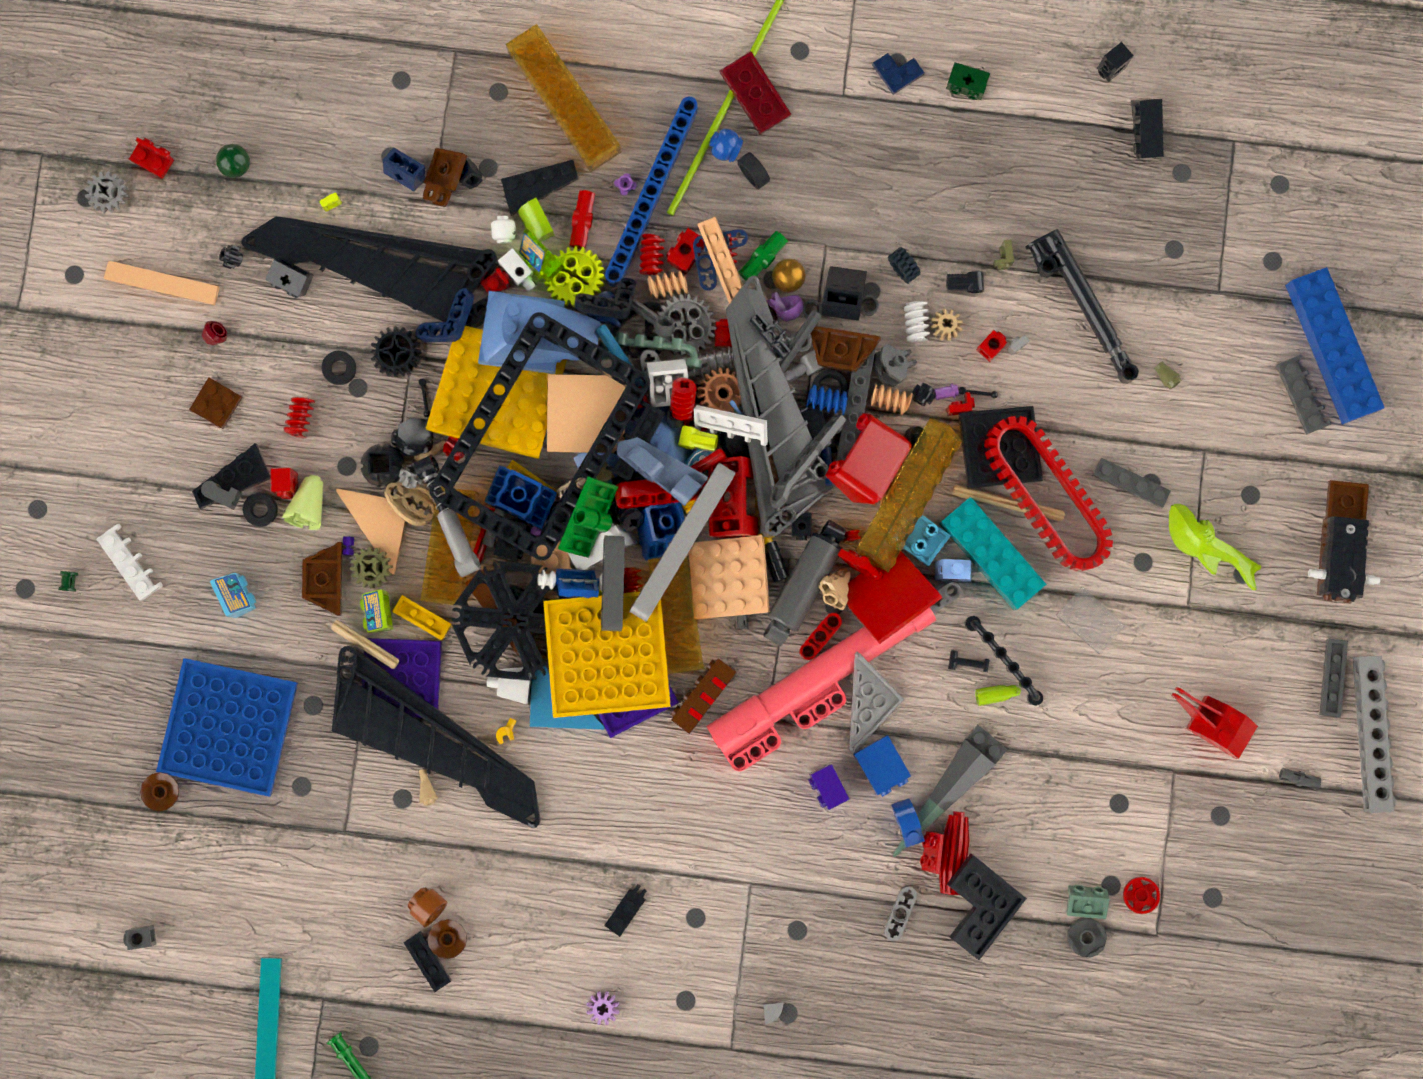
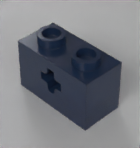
(404, 169)

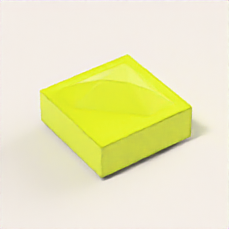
(330, 201)

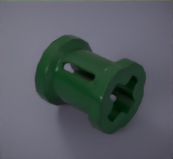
(68, 581)

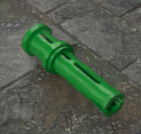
(345, 1053)

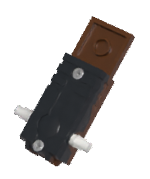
(1344, 544)

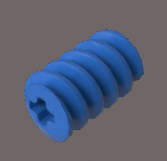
(827, 399)

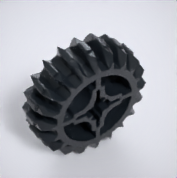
(395, 344)

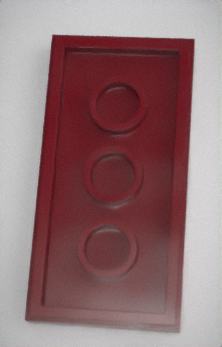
(755, 93)

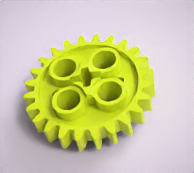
(584, 262)

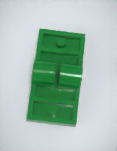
(589, 517)

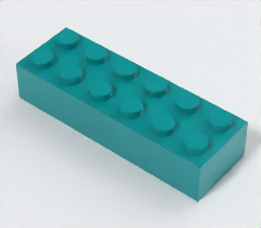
(992, 554)

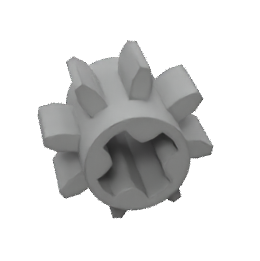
(409, 477)

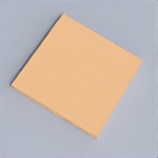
(578, 411)

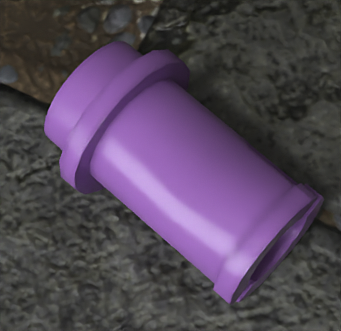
(946, 392)

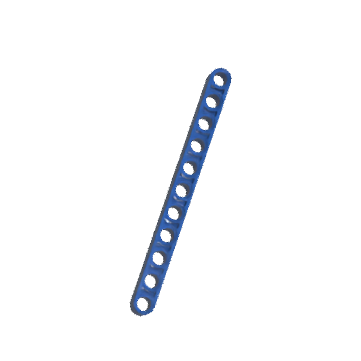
(655, 183)

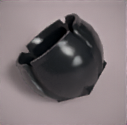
(382, 478)

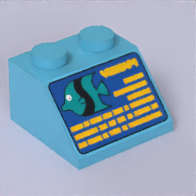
(233, 595)

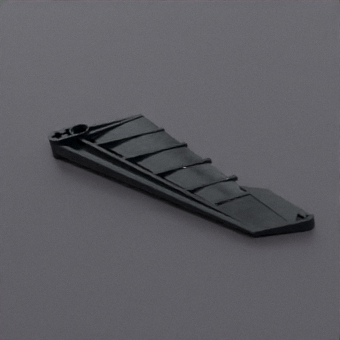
(402, 279)
(391, 730)

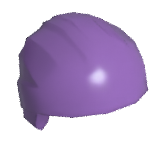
(787, 307)

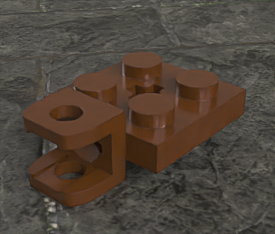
(440, 181)

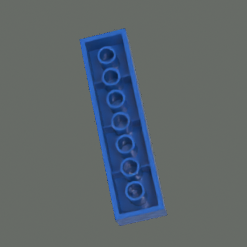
(1334, 346)

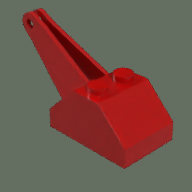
(1218, 723)

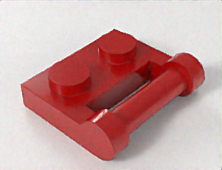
(860, 564)

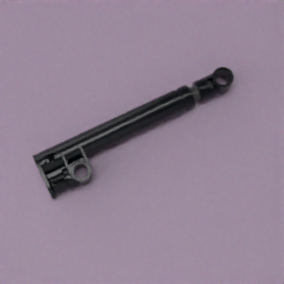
(1055, 252)

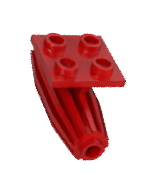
(947, 851)

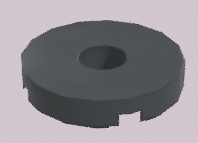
(1075, 933)

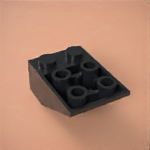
(843, 293)

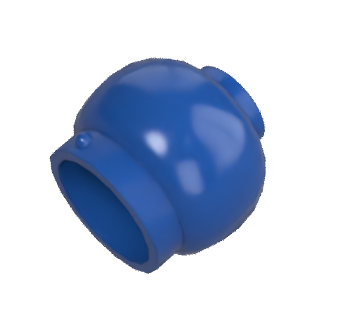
(725, 145)

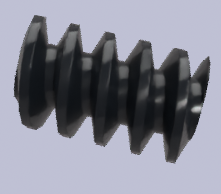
(628, 518)

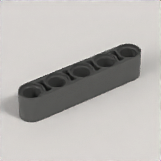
(612, 583)

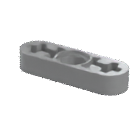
(889, 924)

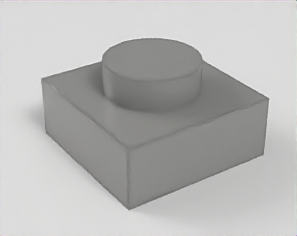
(1017, 343)

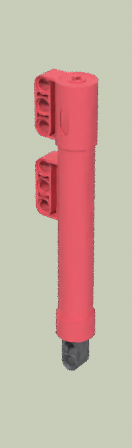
(805, 689)

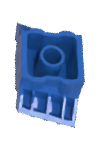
(520, 496)
(659, 528)

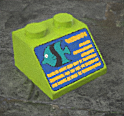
(377, 611)

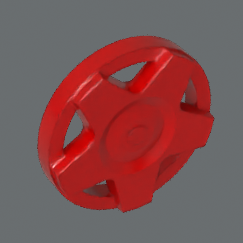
(1141, 895)

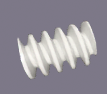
(916, 321)

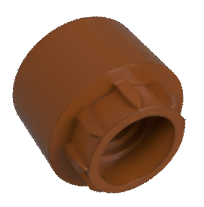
(426, 906)

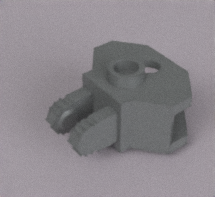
(893, 364)

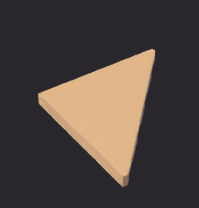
(378, 522)

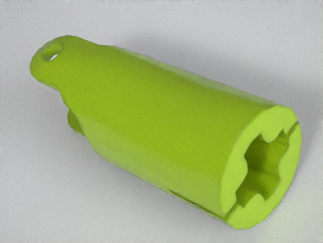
(996, 694)

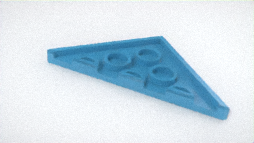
(541, 708)

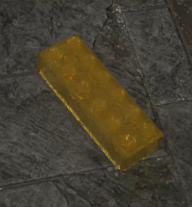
(441, 579)
(680, 623)

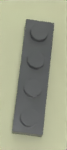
(1131, 483)
(1333, 677)

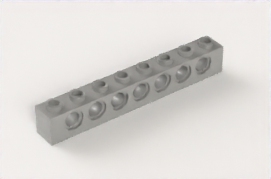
(1367, 743)

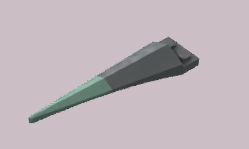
(971, 762)

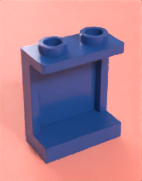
(882, 766)

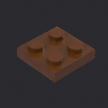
(215, 403)

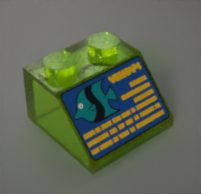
(539, 257)

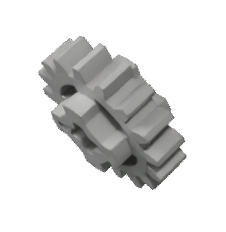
(98, 197)

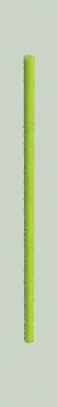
(720, 115)

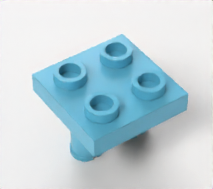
(926, 540)

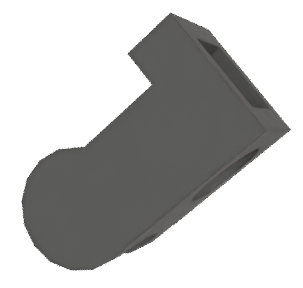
(215, 492)

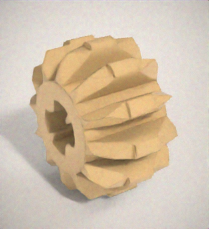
(946, 331)

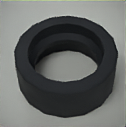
(753, 170)
(831, 374)

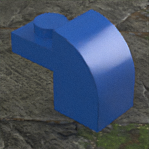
(908, 822)

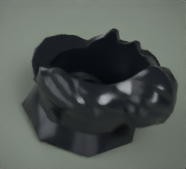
(412, 437)

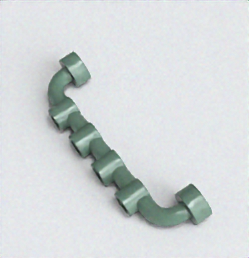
(659, 344)

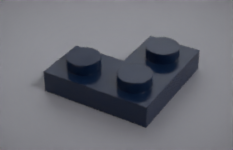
(897, 77)

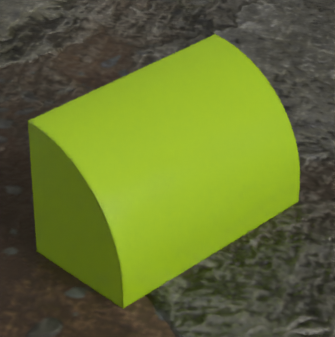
(535, 220)

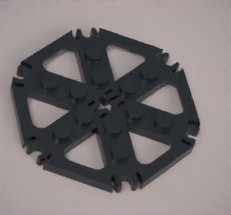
(494, 619)

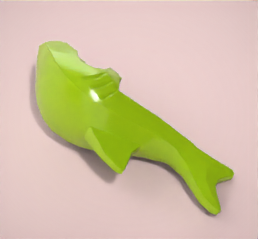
(1199, 541)

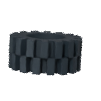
(904, 265)

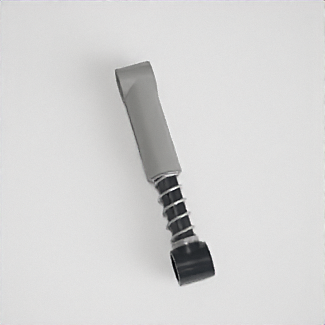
(465, 559)

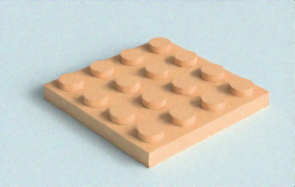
(729, 577)

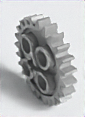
(701, 323)

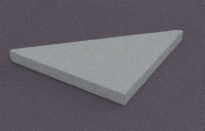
(871, 702)

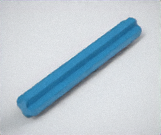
(615, 349)

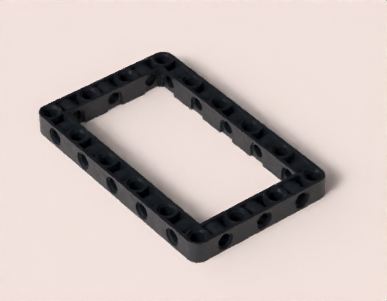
(489, 407)

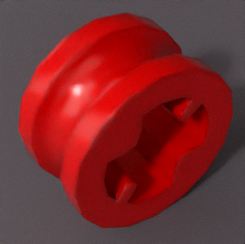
(852, 535)

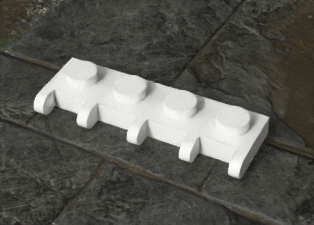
(731, 423)
(127, 563)

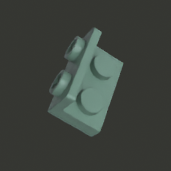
(1087, 902)

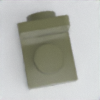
(1006, 253)

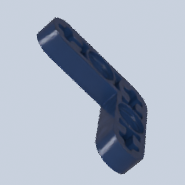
(697, 249)
(453, 327)

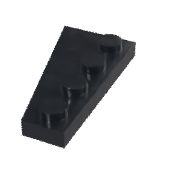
(537, 184)

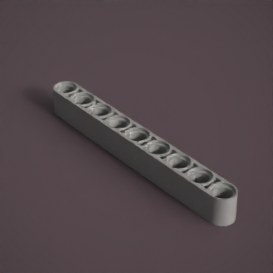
(682, 542)

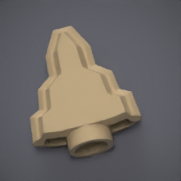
(836, 588)

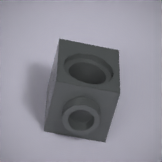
(148, 937)

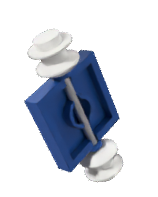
(572, 582)

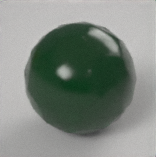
(232, 160)

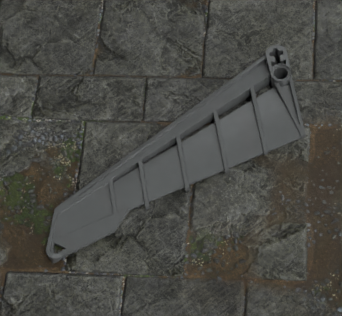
(785, 424)

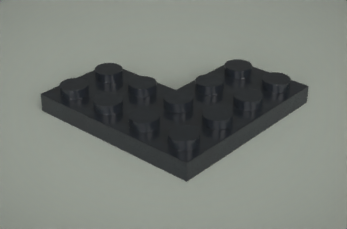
(992, 902)

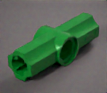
(763, 256)

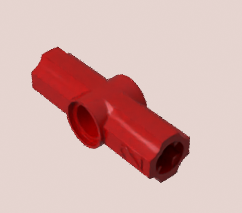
(582, 219)

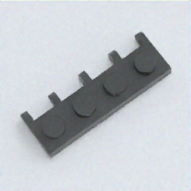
(1301, 395)

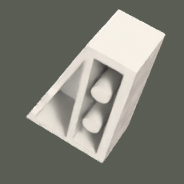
(596, 555)

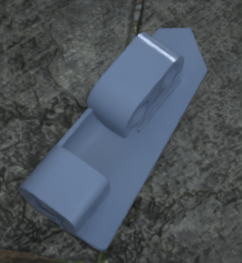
(657, 466)

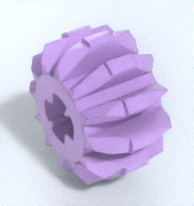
(607, 1013)

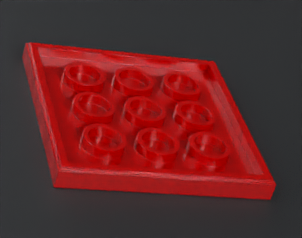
(893, 600)

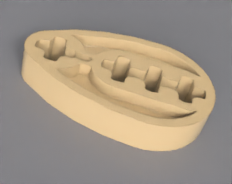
(407, 512)

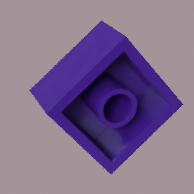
(828, 786)

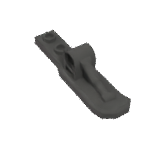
(804, 467)

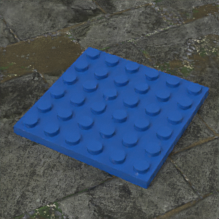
(227, 727)

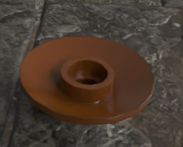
(150, 791)
(440, 946)

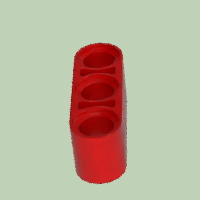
(827, 630)

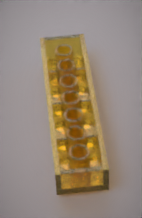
(563, 98)
(909, 494)

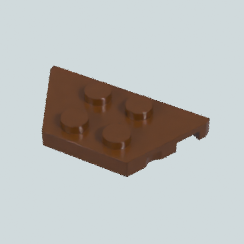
(842, 348)
(324, 579)

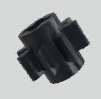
(231, 256)
(923, 394)

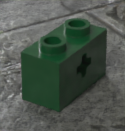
(977, 81)

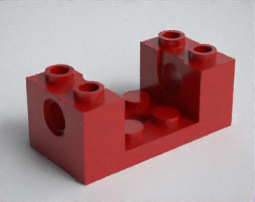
(730, 517)

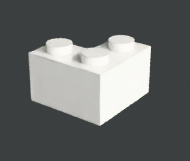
(661, 379)

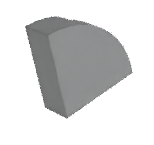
(772, 1011)

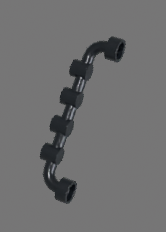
(1034, 696)

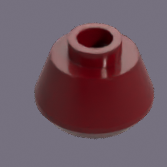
(214, 333)

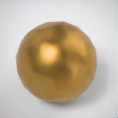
(788, 275)

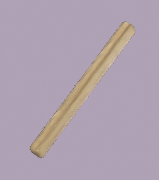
(1004, 502)

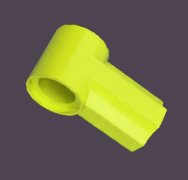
(693, 438)

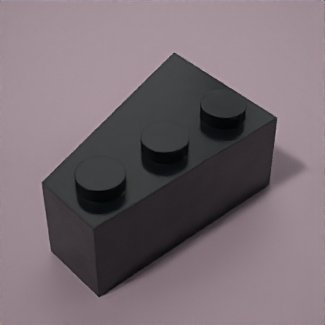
(1148, 127)

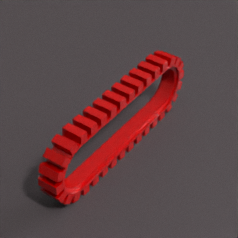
(1069, 559)

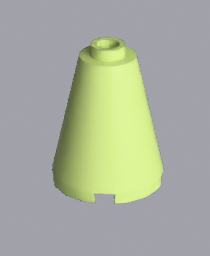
(306, 504)

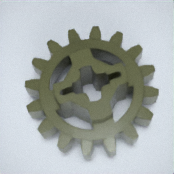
(377, 570)

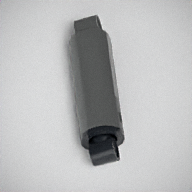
(803, 582)

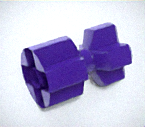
(348, 542)

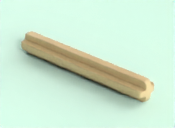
(365, 644)

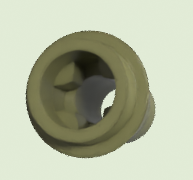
(1167, 375)

